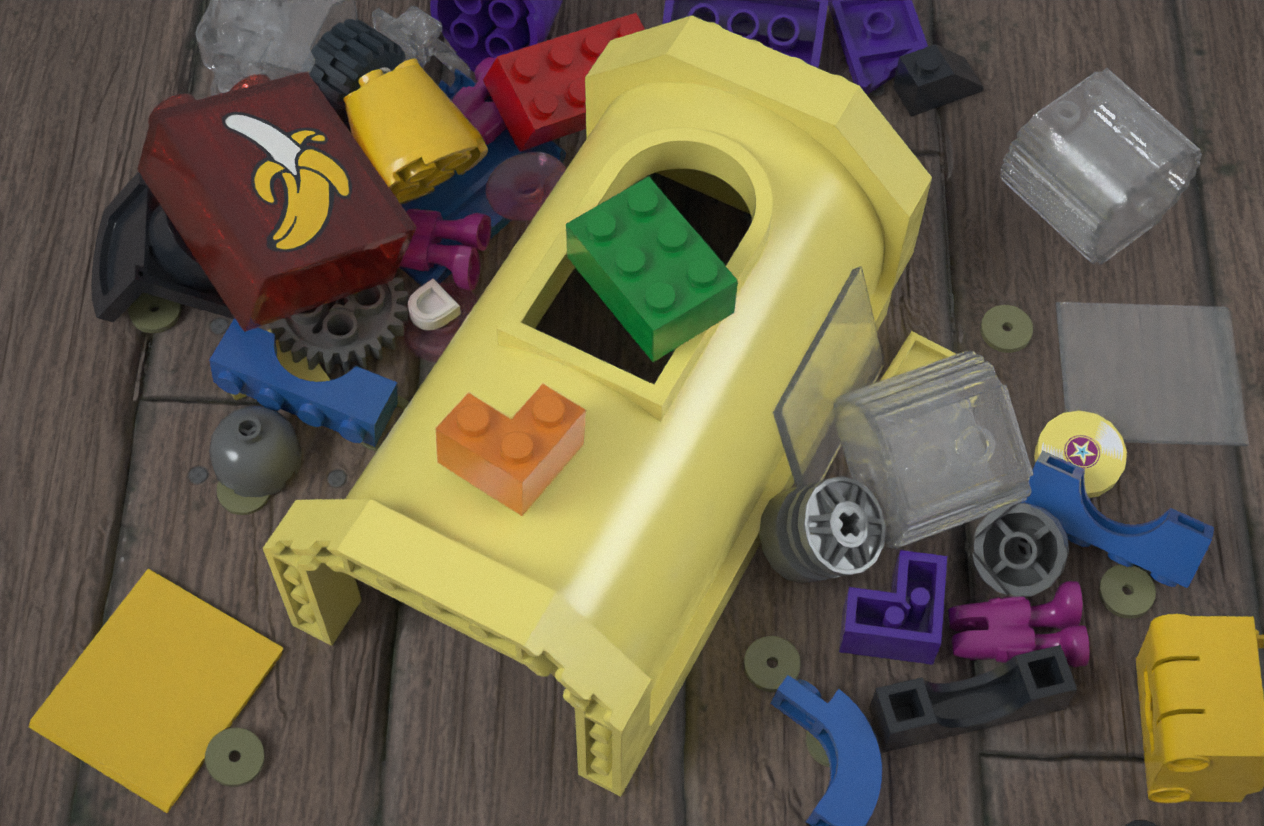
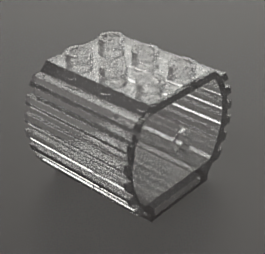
(1100, 165)
(935, 446)

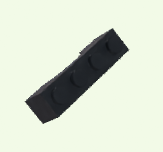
(928, 711)

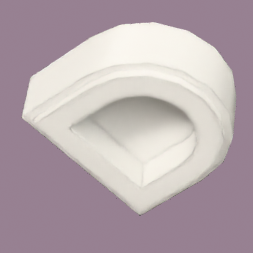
(432, 307)

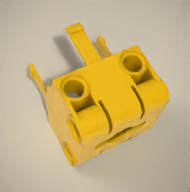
(1201, 708)

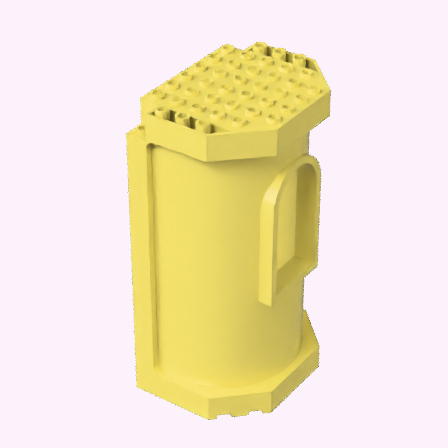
(665, 500)

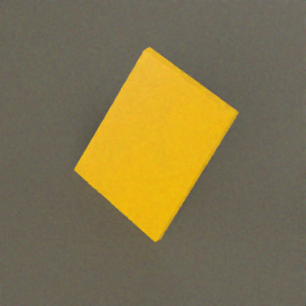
(156, 689)

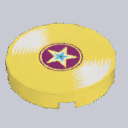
(1087, 443)

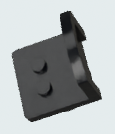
(145, 254)

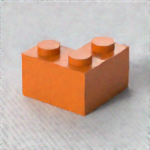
(512, 456)

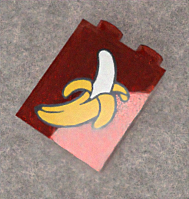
(273, 197)

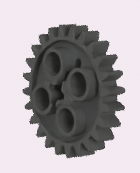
(367, 328)

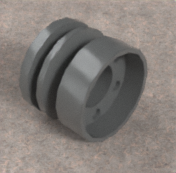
(822, 530)

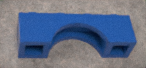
(353, 404)
(1166, 546)

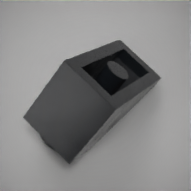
(934, 79)

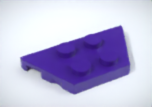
(875, 37)

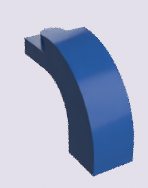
(849, 747)

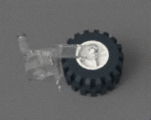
(357, 49)

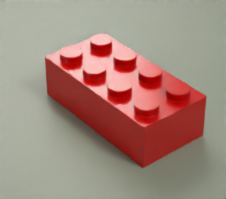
(543, 85)

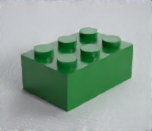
(651, 268)

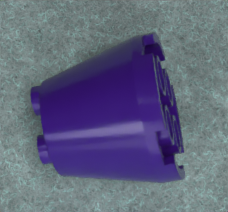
(493, 26)

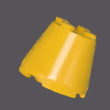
(411, 130)

